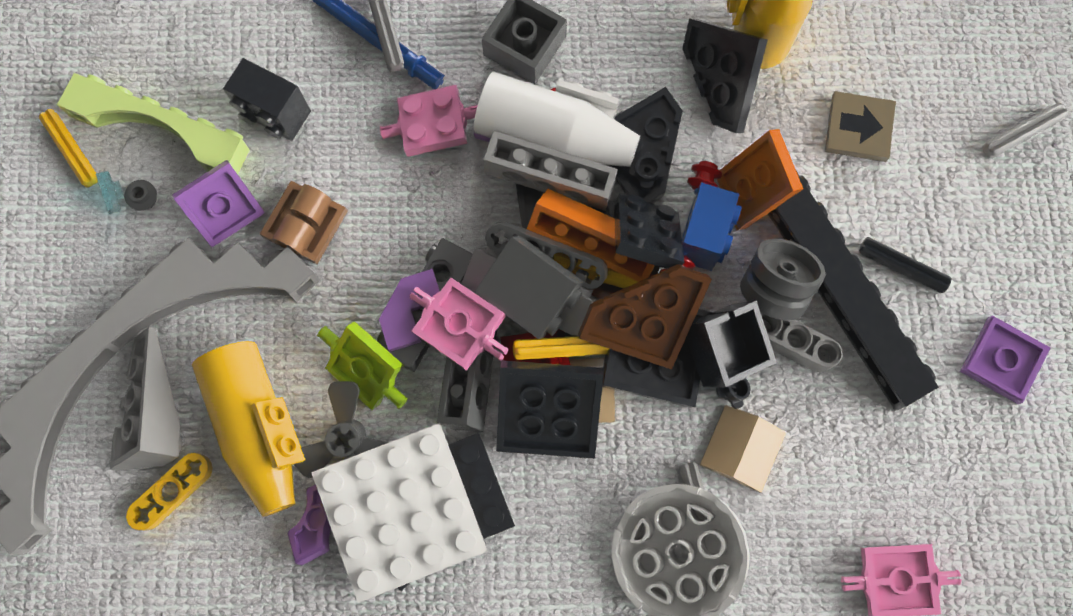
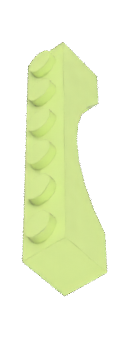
(100, 105)

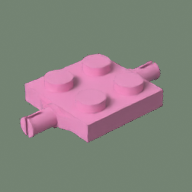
(431, 121)
(458, 323)
(901, 580)

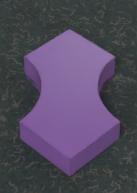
(311, 534)

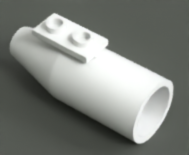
(563, 119)

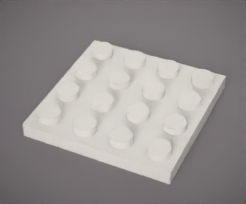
(399, 512)

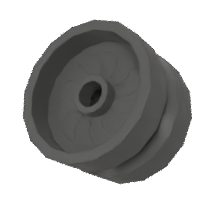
(782, 279)

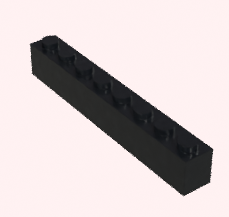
(856, 301)

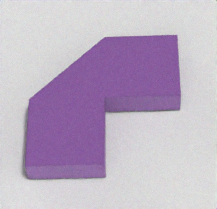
(397, 316)

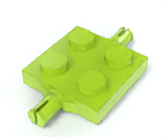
(363, 361)

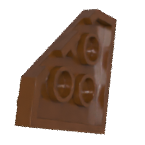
(649, 316)

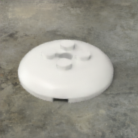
(647, 560)

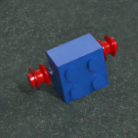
(709, 220)

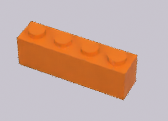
(585, 230)

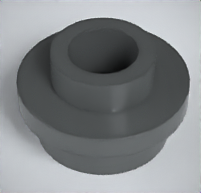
(146, 201)

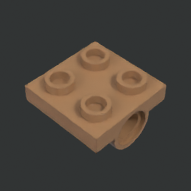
(304, 221)

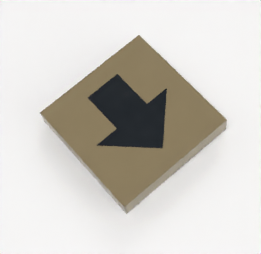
(860, 126)

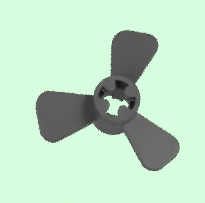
(344, 400)

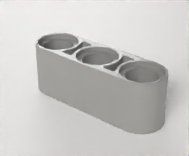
(810, 343)

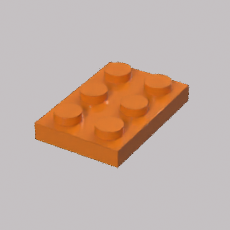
(761, 177)

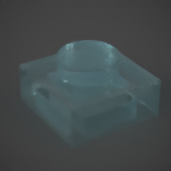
(110, 192)

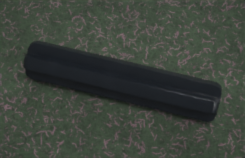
(905, 265)

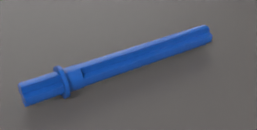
(366, 29)

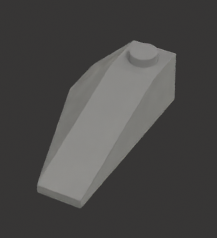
(150, 419)

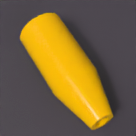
(771, 20)
(250, 424)

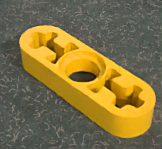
(157, 515)

